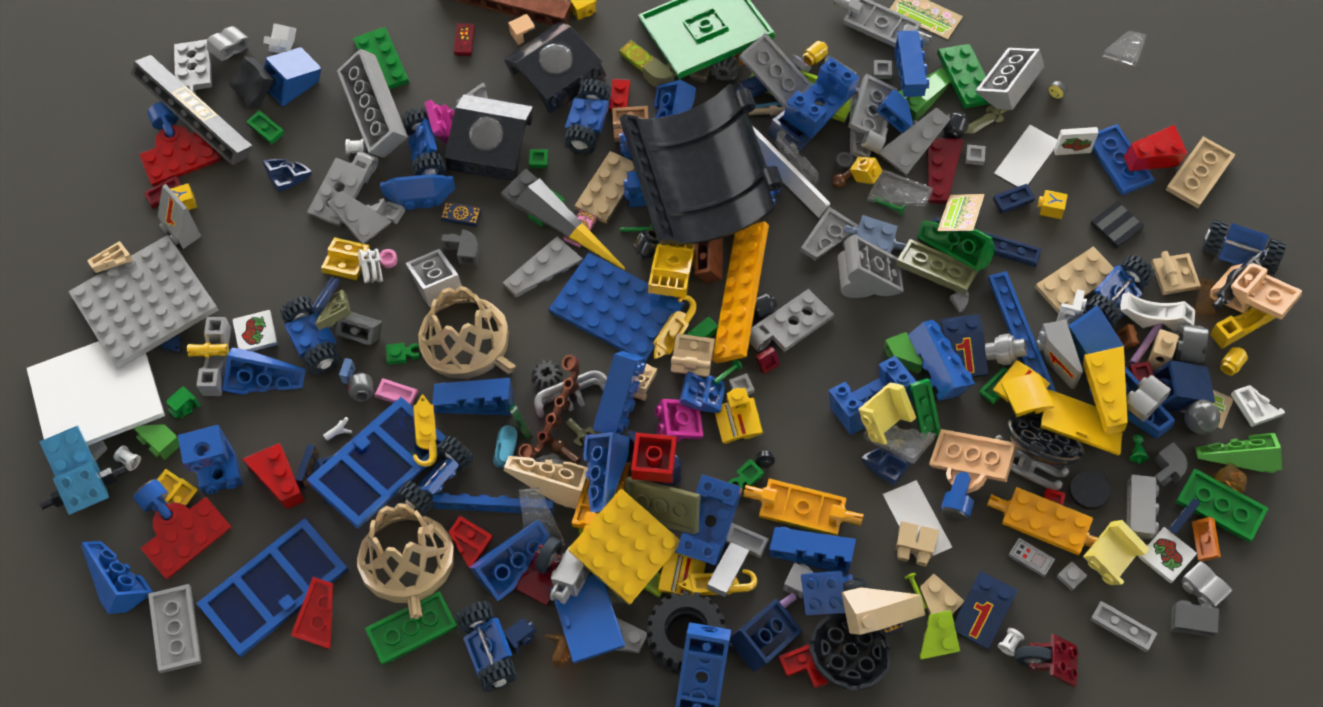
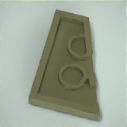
(334, 310)

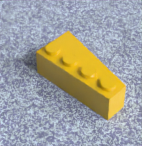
(1108, 386)

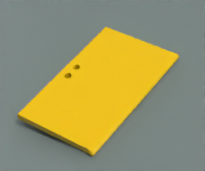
(1079, 422)

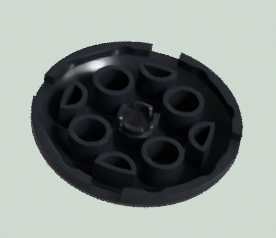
(1041, 443)
(853, 672)

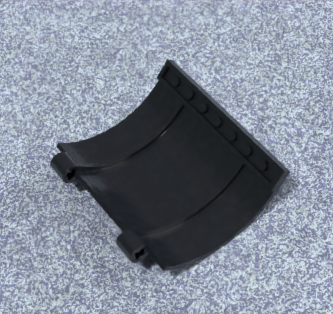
(702, 169)

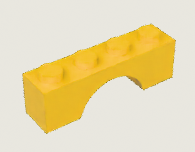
(1236, 327)

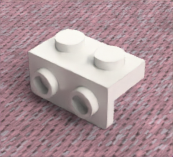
(1073, 312)

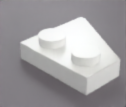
(1255, 406)

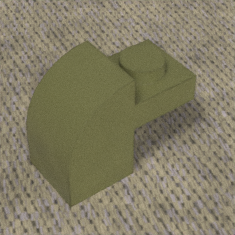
(658, 73)

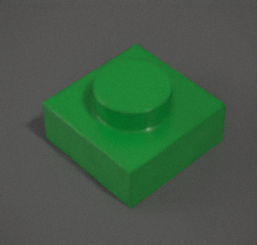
(538, 158)

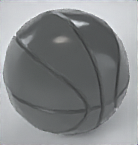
(1202, 417)

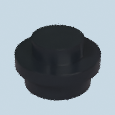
(765, 459)

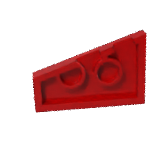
(315, 616)

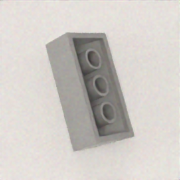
(1011, 77)

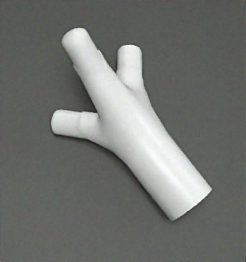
(339, 429)

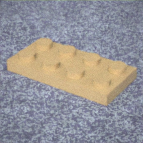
(1200, 172)
(606, 187)
(1082, 273)

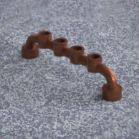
(561, 402)

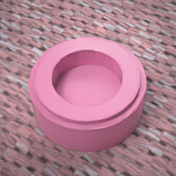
(389, 258)

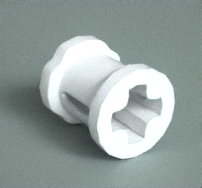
(355, 146)
(127, 458)
(1011, 642)

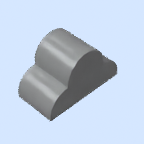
(868, 270)

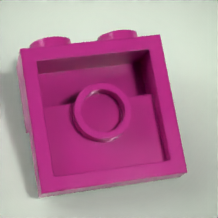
(440, 119)
(678, 420)

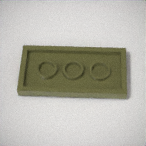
(936, 266)
(669, 505)

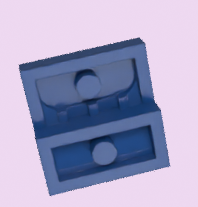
(702, 393)

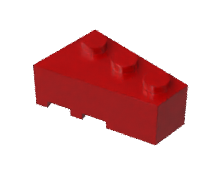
(1156, 151)
(276, 474)

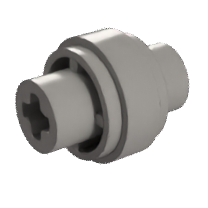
(1005, 349)

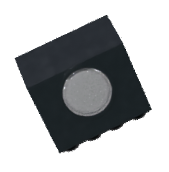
(556, 64)
(487, 137)

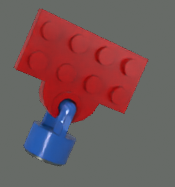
(176, 149)
(179, 530)

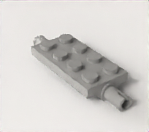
(878, 21)

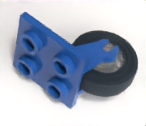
(824, 589)

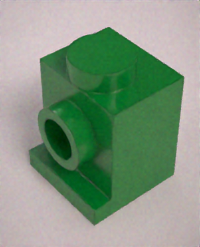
(182, 403)

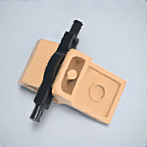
(1251, 286)

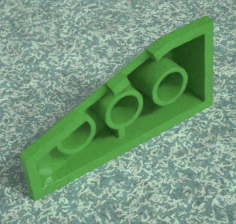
(938, 84)
(1257, 453)

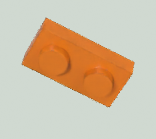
(1206, 539)

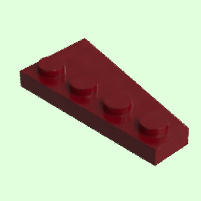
(942, 164)

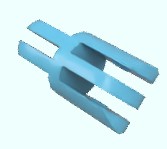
(505, 445)

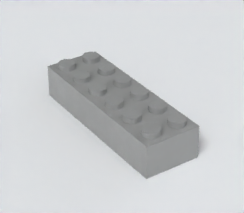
(372, 103)

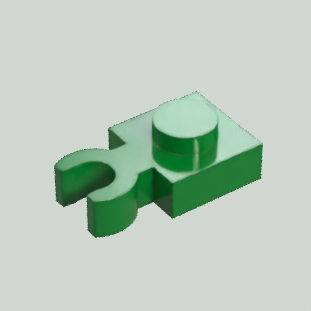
(399, 353)
(748, 474)

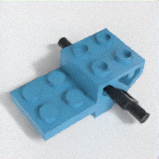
(76, 472)

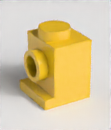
(736, 398)

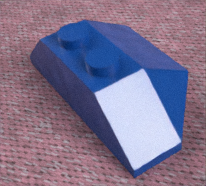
(418, 190)

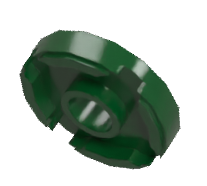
(520, 421)

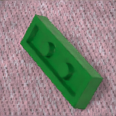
(925, 407)

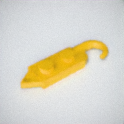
(675, 324)
(425, 430)
(699, 582)

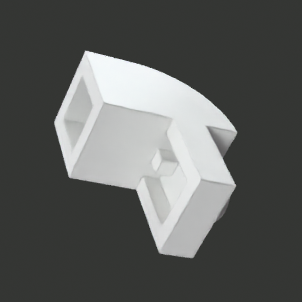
(281, 38)

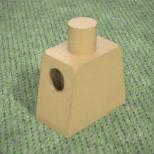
(1163, 346)

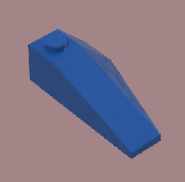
(674, 98)
(255, 372)
(605, 461)
(505, 564)
(114, 582)

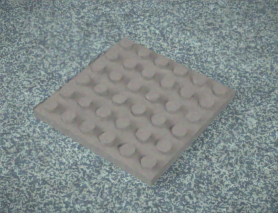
(143, 302)

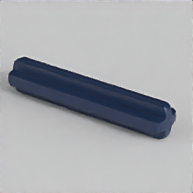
(325, 295)

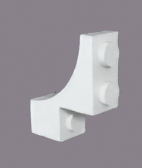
(1152, 313)

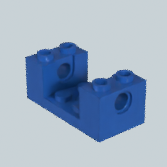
(833, 88)
(631, 185)
(846, 403)
(210, 455)
(721, 501)
(706, 652)

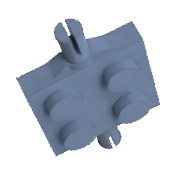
(877, 233)

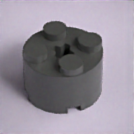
(1191, 344)

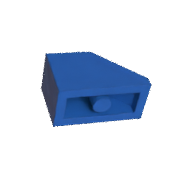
(896, 111)

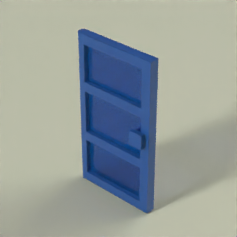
(372, 465)
(270, 587)

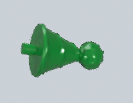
(1138, 453)

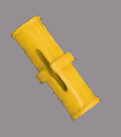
(208, 350)

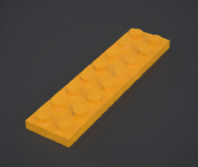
(740, 293)

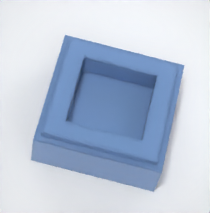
(347, 370)

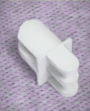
(370, 267)

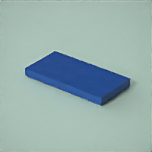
(1109, 150)

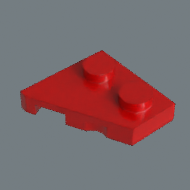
(470, 540)

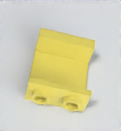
(885, 410)
(1115, 551)

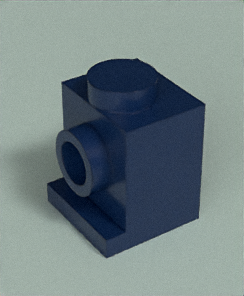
(520, 634)

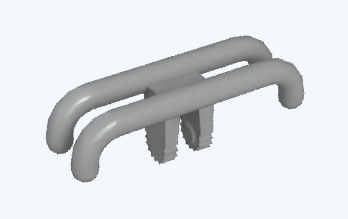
(585, 380)
(1026, 467)

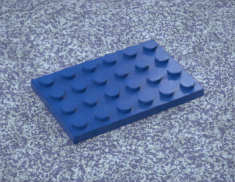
(614, 306)

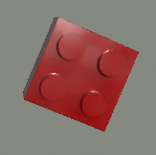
(654, 457)

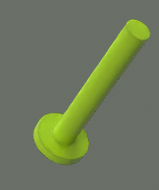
(915, 587)

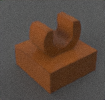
(1128, 336)

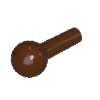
(839, 180)
(559, 447)

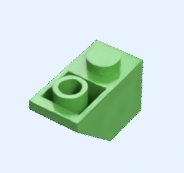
(903, 349)
(159, 438)

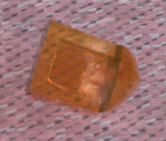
(1232, 476)
(561, 653)

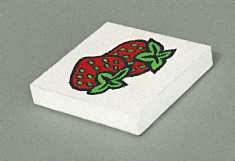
(1076, 141)
(255, 331)
(1167, 555)

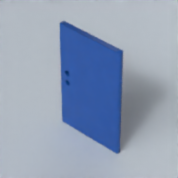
(591, 621)

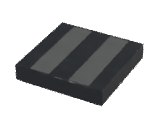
(1117, 224)

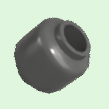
(360, 387)

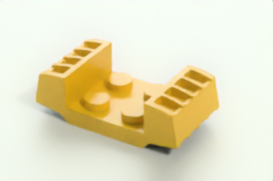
(671, 270)

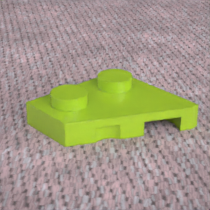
(940, 636)

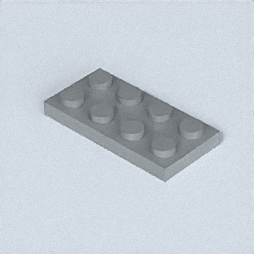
(774, 69)
(174, 628)

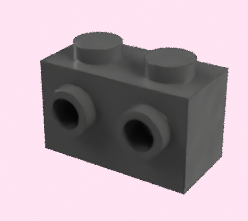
(359, 328)
(1194, 619)

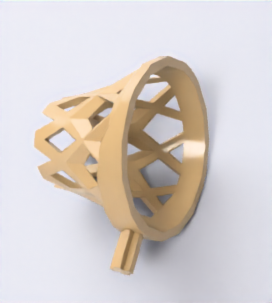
(480, 362)
(426, 582)

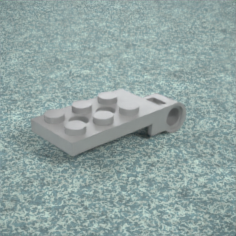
(202, 75)
(866, 123)
(345, 174)
(784, 334)

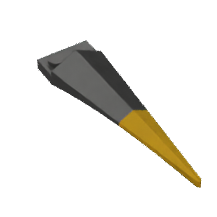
(537, 200)

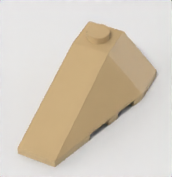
(556, 481)
(878, 609)

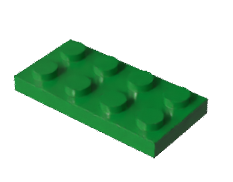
(380, 44)
(963, 73)
(1227, 506)
(401, 634)

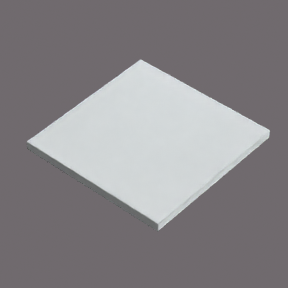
(92, 393)

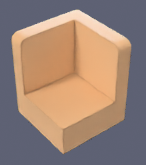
(519, 27)

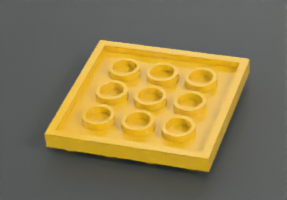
(624, 546)

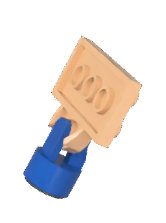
(968, 465)

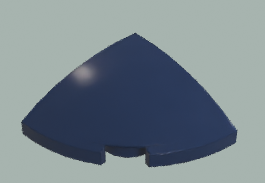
(285, 174)
(886, 465)

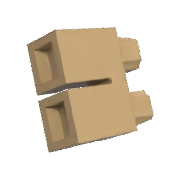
(907, 543)

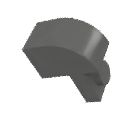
(466, 245)
(1172, 463)

